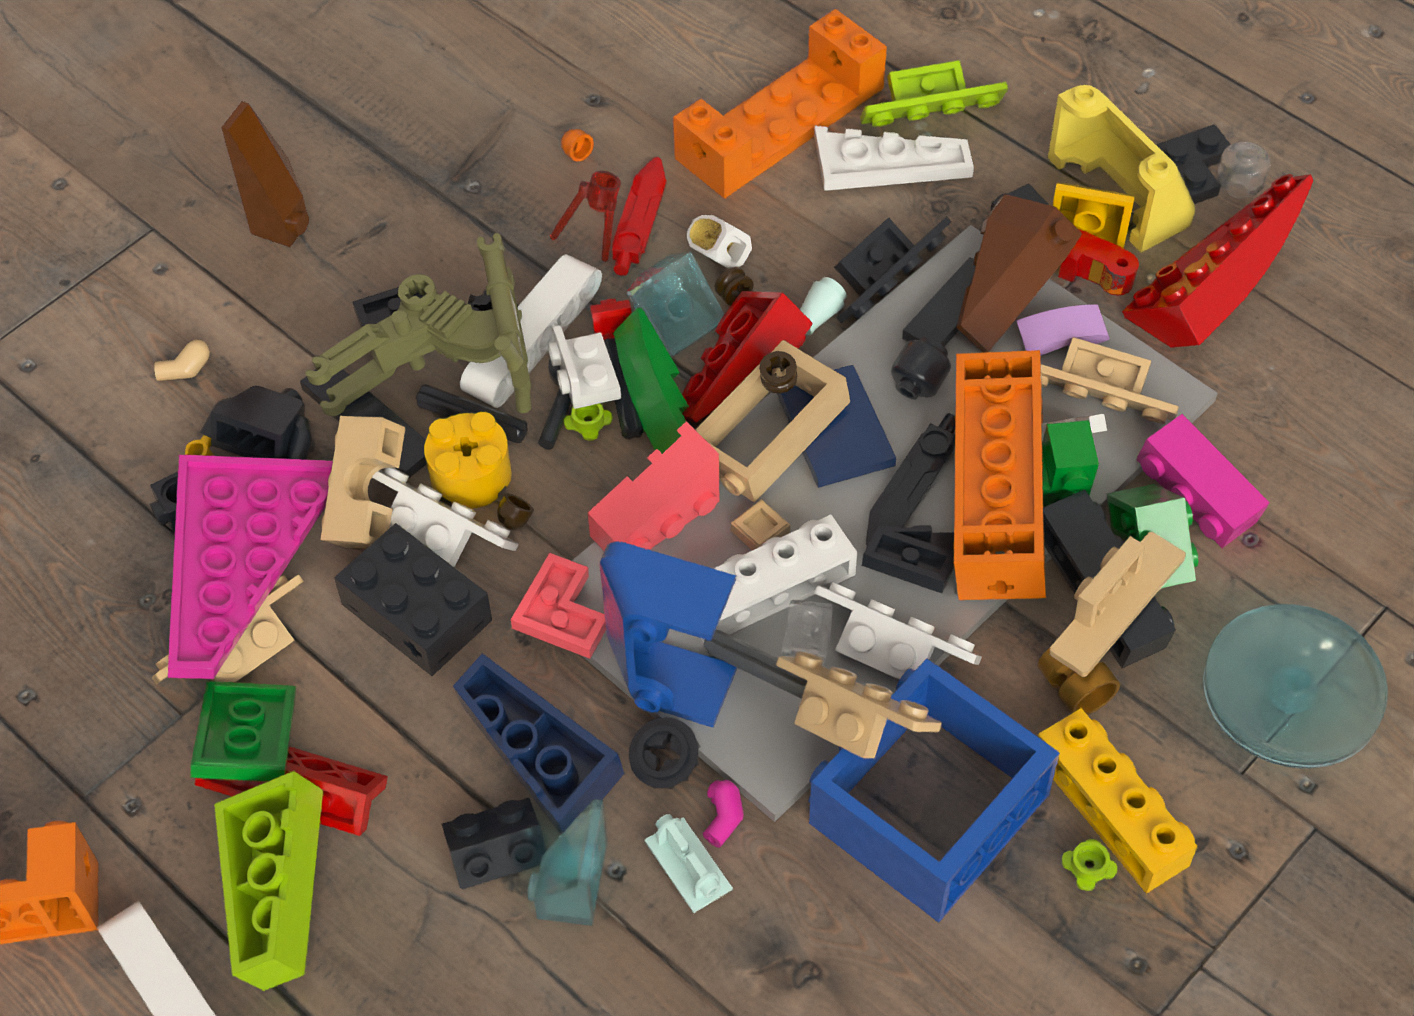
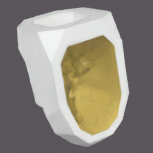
(719, 241)

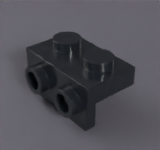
(494, 842)

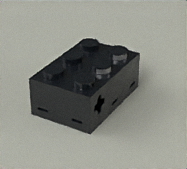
(413, 599)

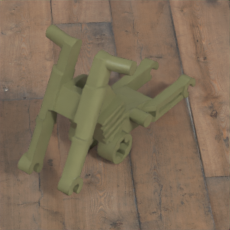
(432, 325)

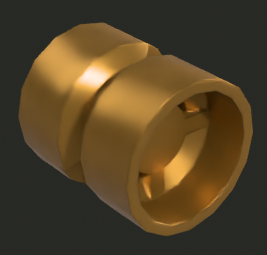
(1078, 691)

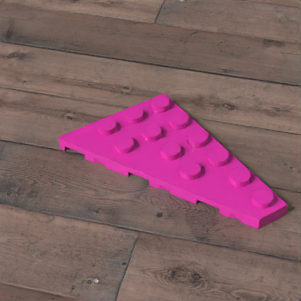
(232, 543)

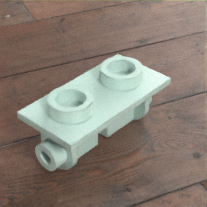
(687, 862)

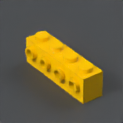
(1118, 802)

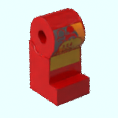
(1101, 264)

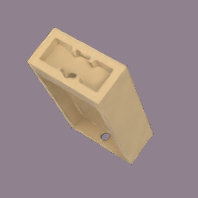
(829, 400)

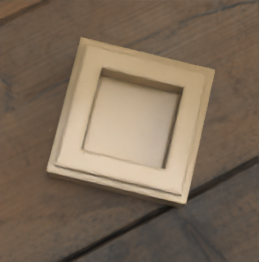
(759, 525)

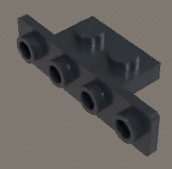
(878, 258)

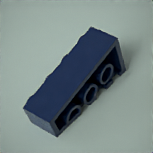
(540, 744)

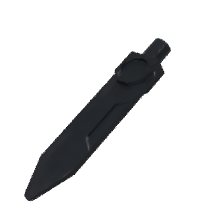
(913, 476)

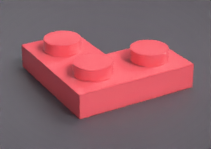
(550, 608)

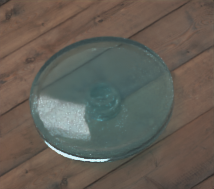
(1295, 686)

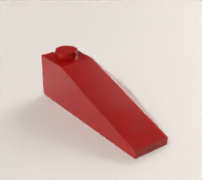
(746, 334)

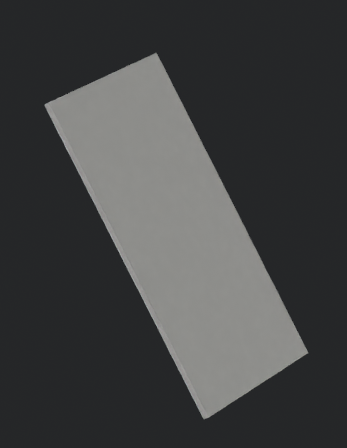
(756, 730)

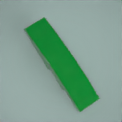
(650, 380)

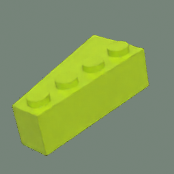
(269, 876)

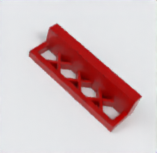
(344, 786)

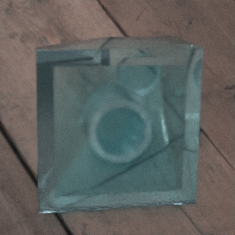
(676, 301)
(572, 870)

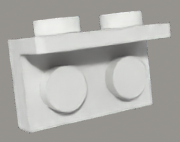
(585, 369)

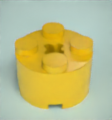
(468, 458)

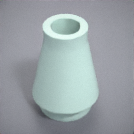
(823, 301)

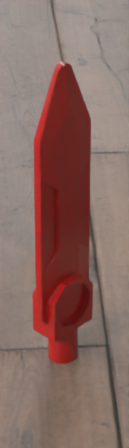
(638, 216)

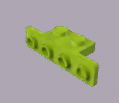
(928, 90)

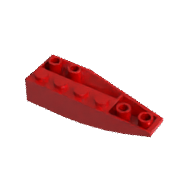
(1221, 270)

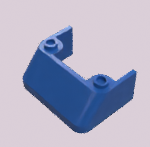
(644, 600)

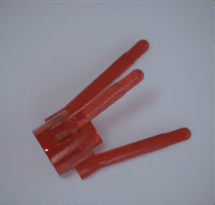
(601, 197)

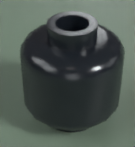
(921, 368)

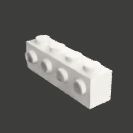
(786, 571)

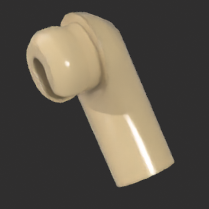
(186, 364)

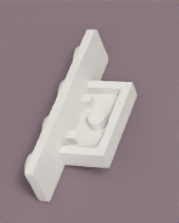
(434, 522)
(885, 642)

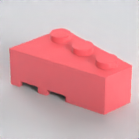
(662, 497)

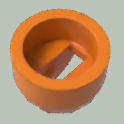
(577, 144)

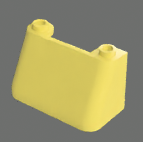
(1096, 135)

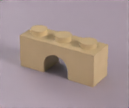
(361, 450)

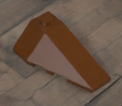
(264, 179)
(1016, 258)

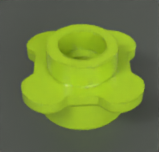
(588, 429)
(1093, 852)

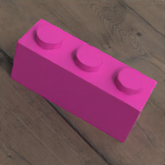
(1193, 468)

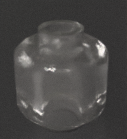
(1243, 169)

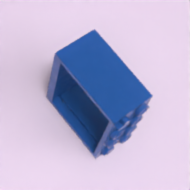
(890, 854)

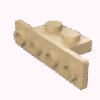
(1108, 376)
(1115, 599)
(258, 643)
(848, 711)

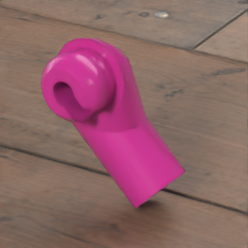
(729, 811)

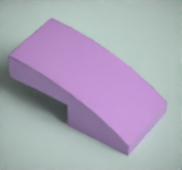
(1057, 327)

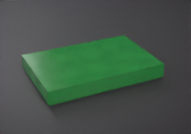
(243, 731)

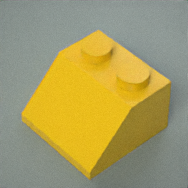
(1095, 210)

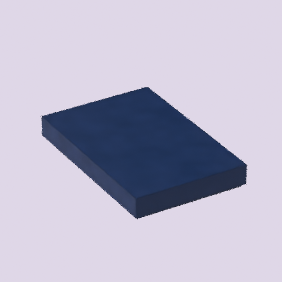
(851, 443)

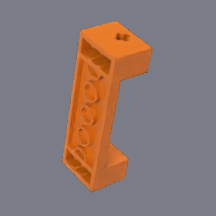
(839, 75)
(999, 476)
(58, 888)

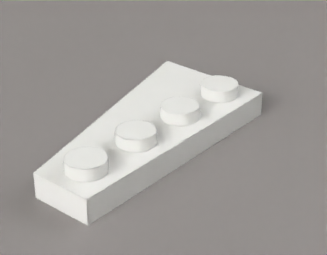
(870, 161)

